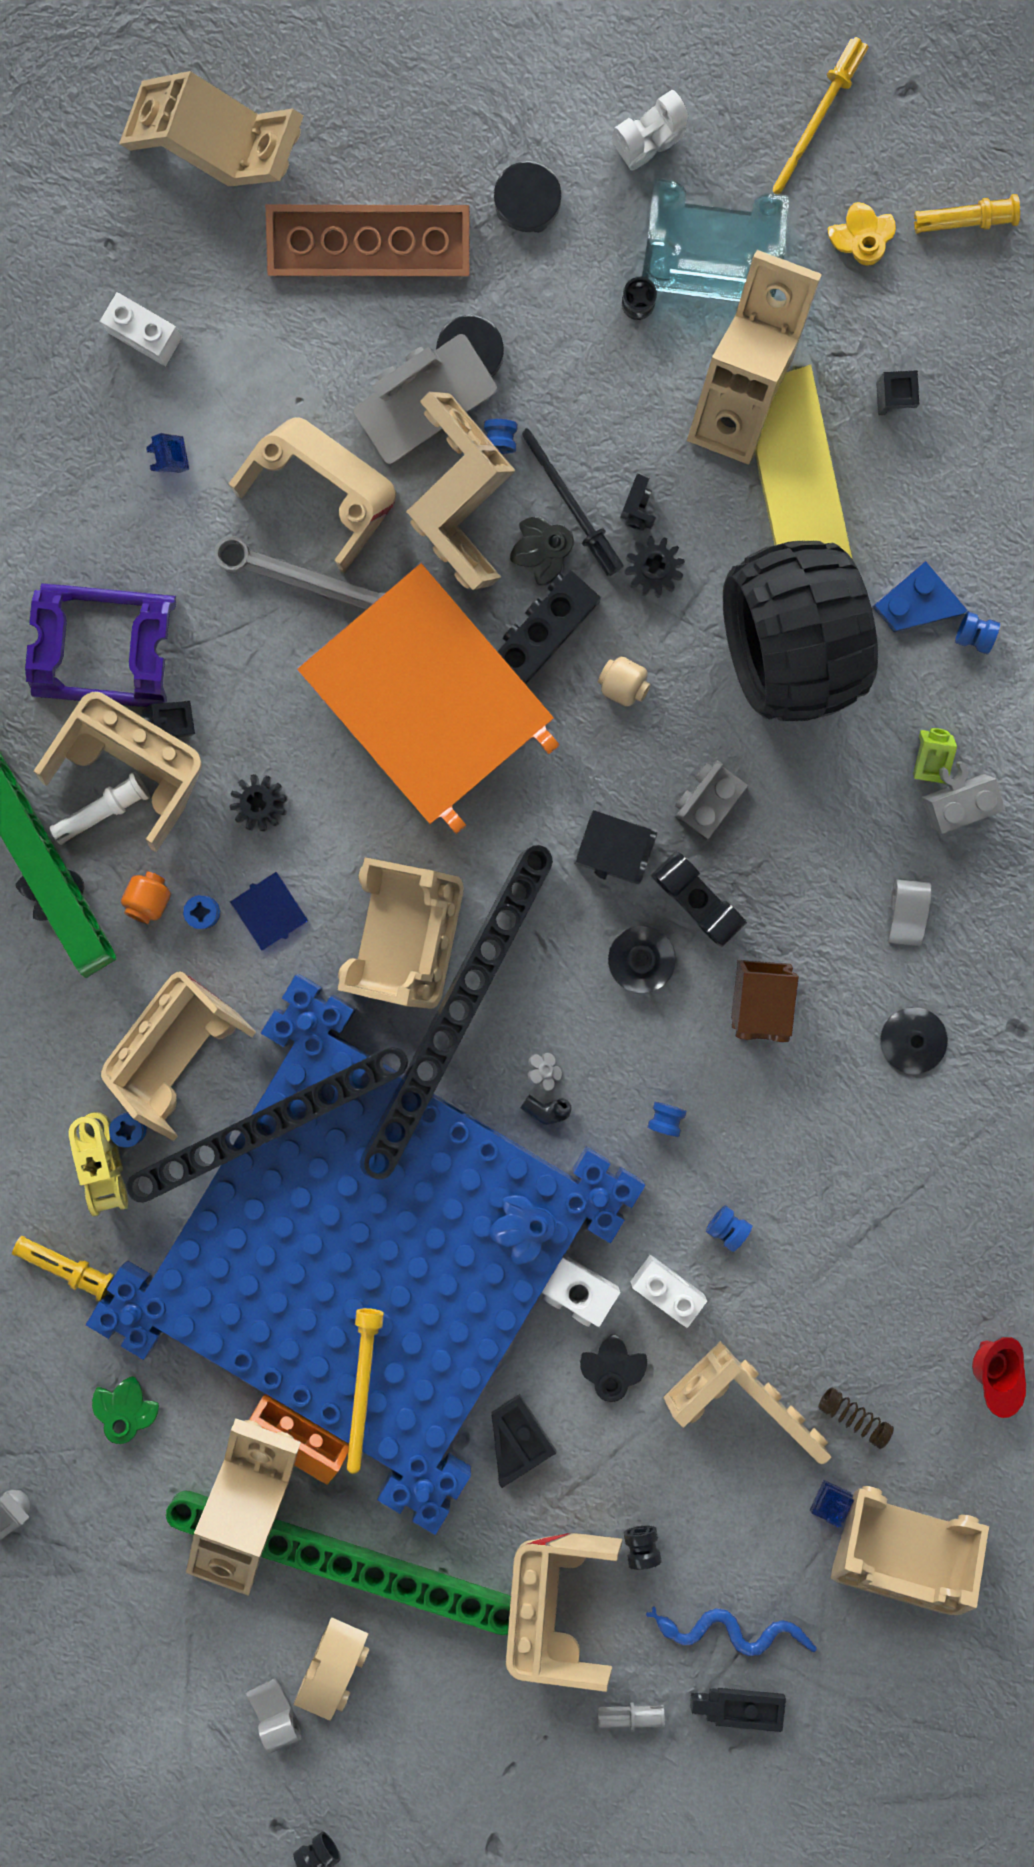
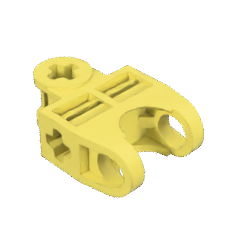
(98, 1178)

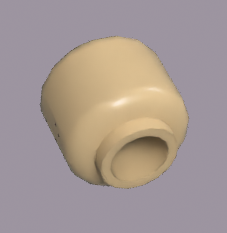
(624, 681)

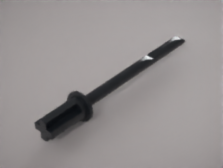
(595, 540)

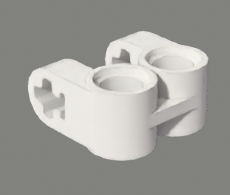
(655, 131)

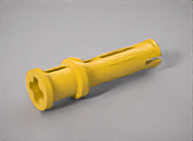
(982, 214)
(26, 1250)

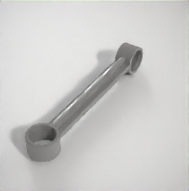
(297, 576)

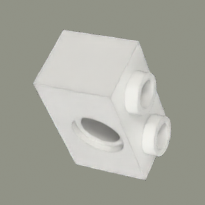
(141, 329)
(668, 1291)
(598, 1300)

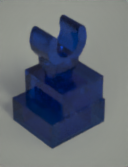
(832, 1503)

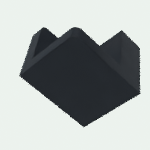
(897, 391)

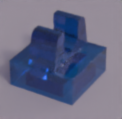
(169, 453)

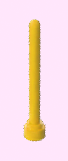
(368, 1325)

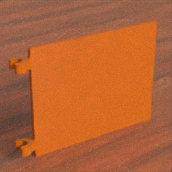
(427, 695)

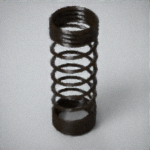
(830, 1404)

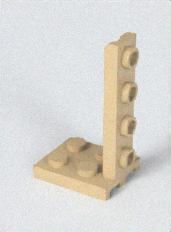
(711, 1380)

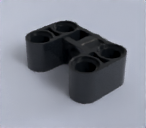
(715, 917)

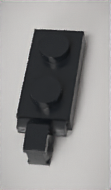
(741, 1708)

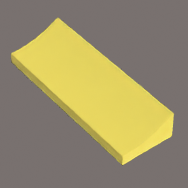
(798, 467)

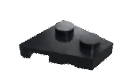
(518, 1440)

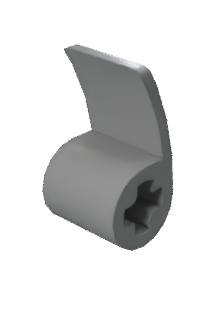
(911, 908)
(277, 1720)

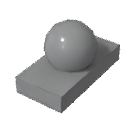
(13, 1511)

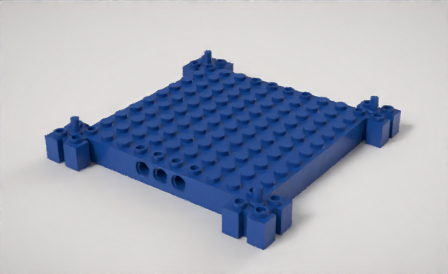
(305, 1239)

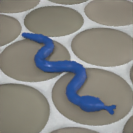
(670, 1631)

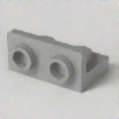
(710, 800)

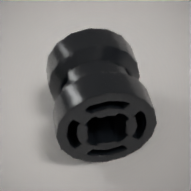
(642, 291)
(642, 1547)
(319, 1854)

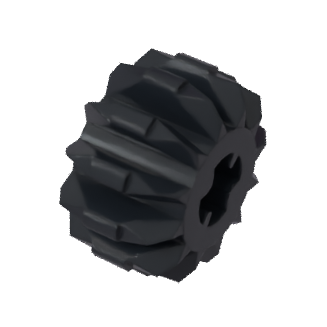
(248, 808)

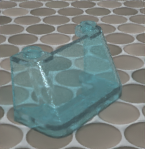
(708, 247)

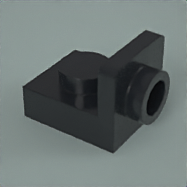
(637, 498)
(171, 717)

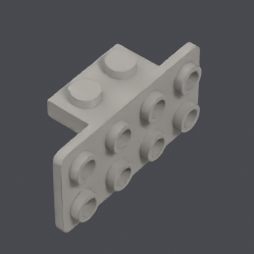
(394, 412)

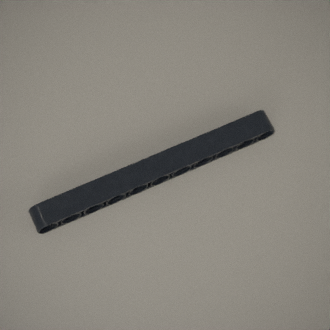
(469, 998)

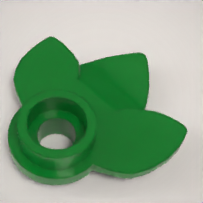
(123, 1404)

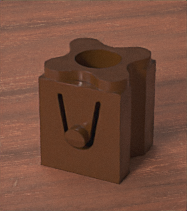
(764, 1000)

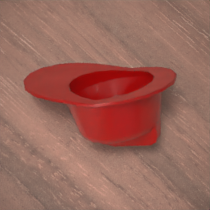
(1002, 1374)

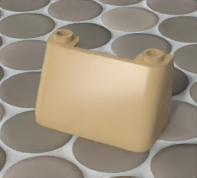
(404, 934)
(911, 1555)

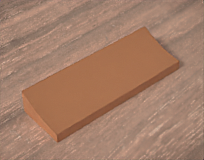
(368, 240)

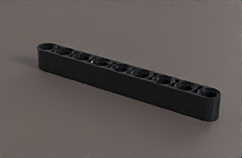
(254, 1134)

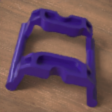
(144, 662)

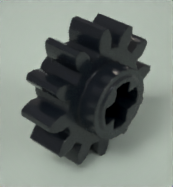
(646, 556)

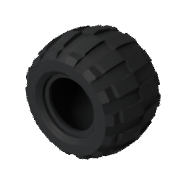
(800, 630)

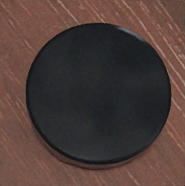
(527, 196)
(482, 336)

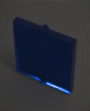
(269, 911)

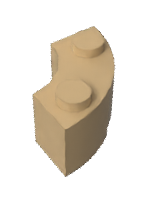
(331, 1669)

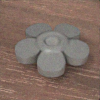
(544, 1072)

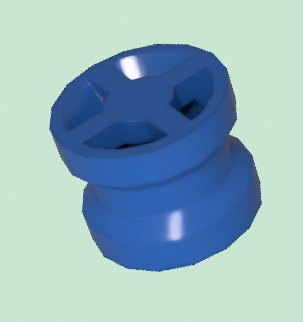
(501, 434)
(208, 912)
(666, 1119)
(132, 1127)

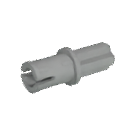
(631, 1716)

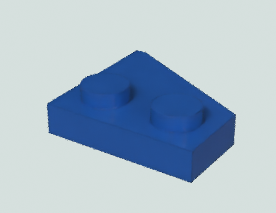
(918, 601)

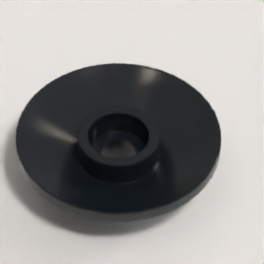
(659, 962)
(897, 1036)

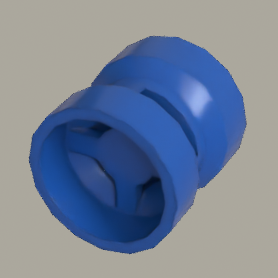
(977, 632)
(729, 1228)

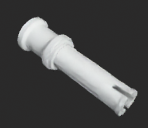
(112, 802)

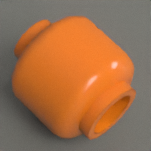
(145, 897)

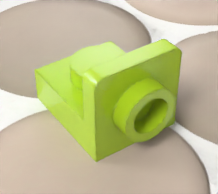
(935, 752)

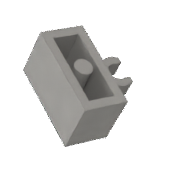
(963, 800)

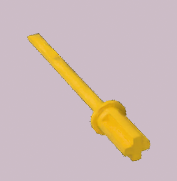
(840, 78)

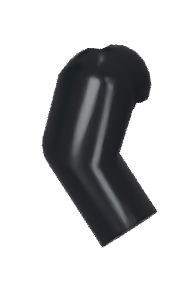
(549, 1112)

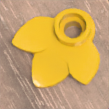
(863, 229)

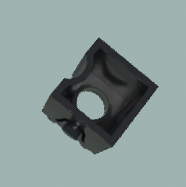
(615, 848)

